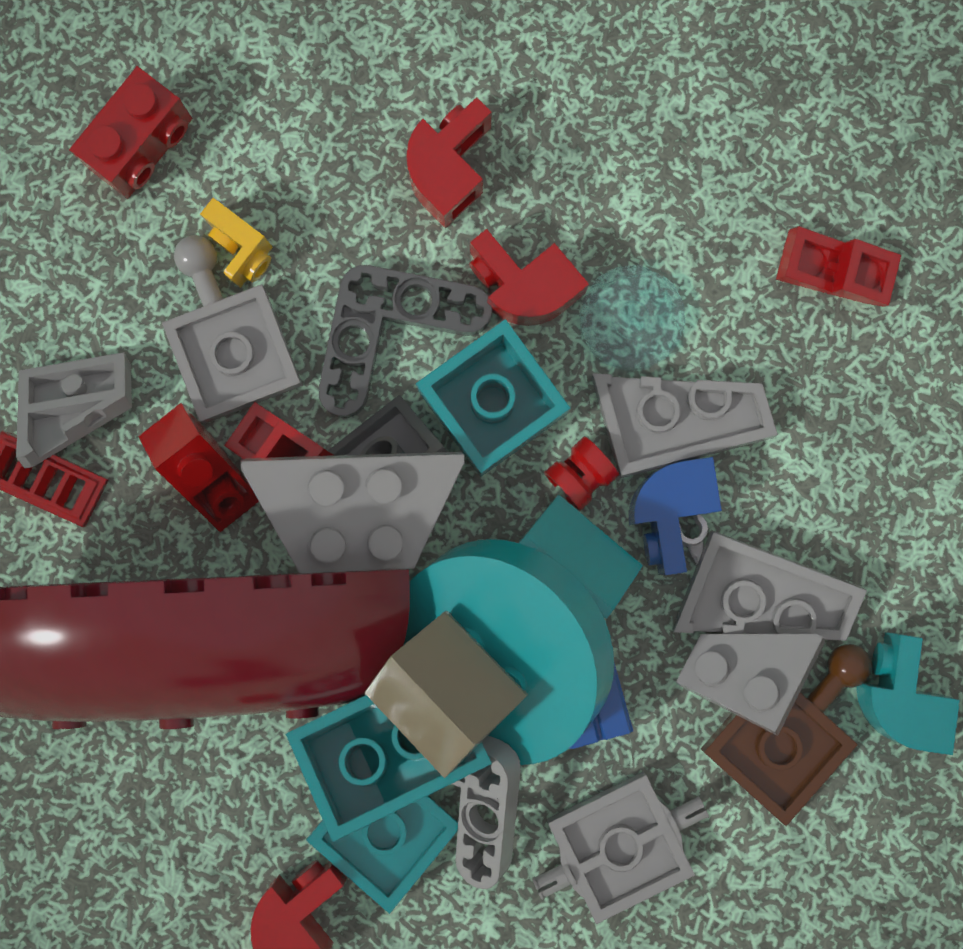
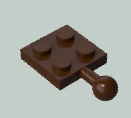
(793, 766)

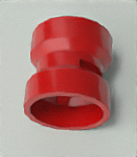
(590, 464)

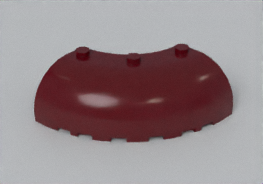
(197, 646)

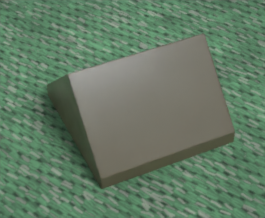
(444, 692)

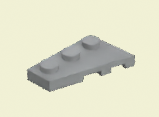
(763, 593)

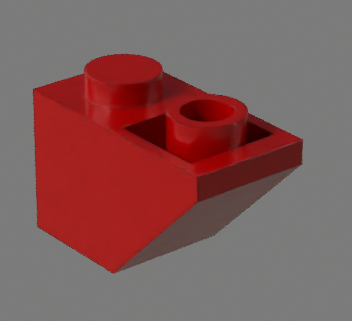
(198, 467)

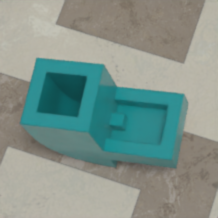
(895, 707)

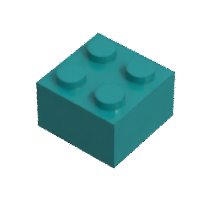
(493, 398)

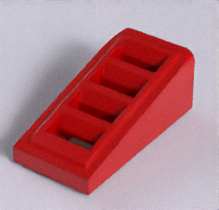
(36, 496)

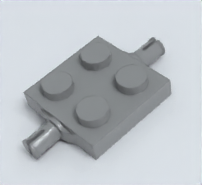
(620, 847)

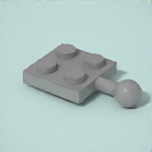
(230, 346)

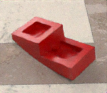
(839, 268)

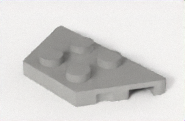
(354, 507)

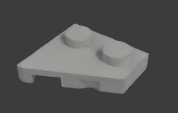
(752, 673)

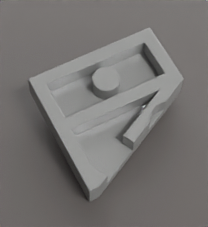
(69, 402)

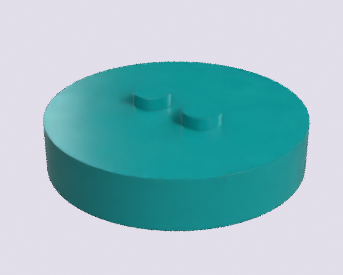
(535, 627)

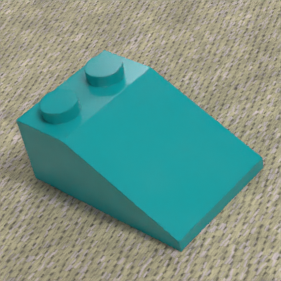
(366, 767)

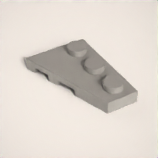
(678, 421)

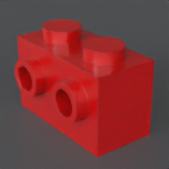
(132, 133)

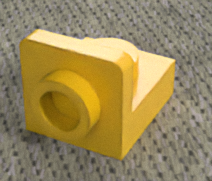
(234, 233)

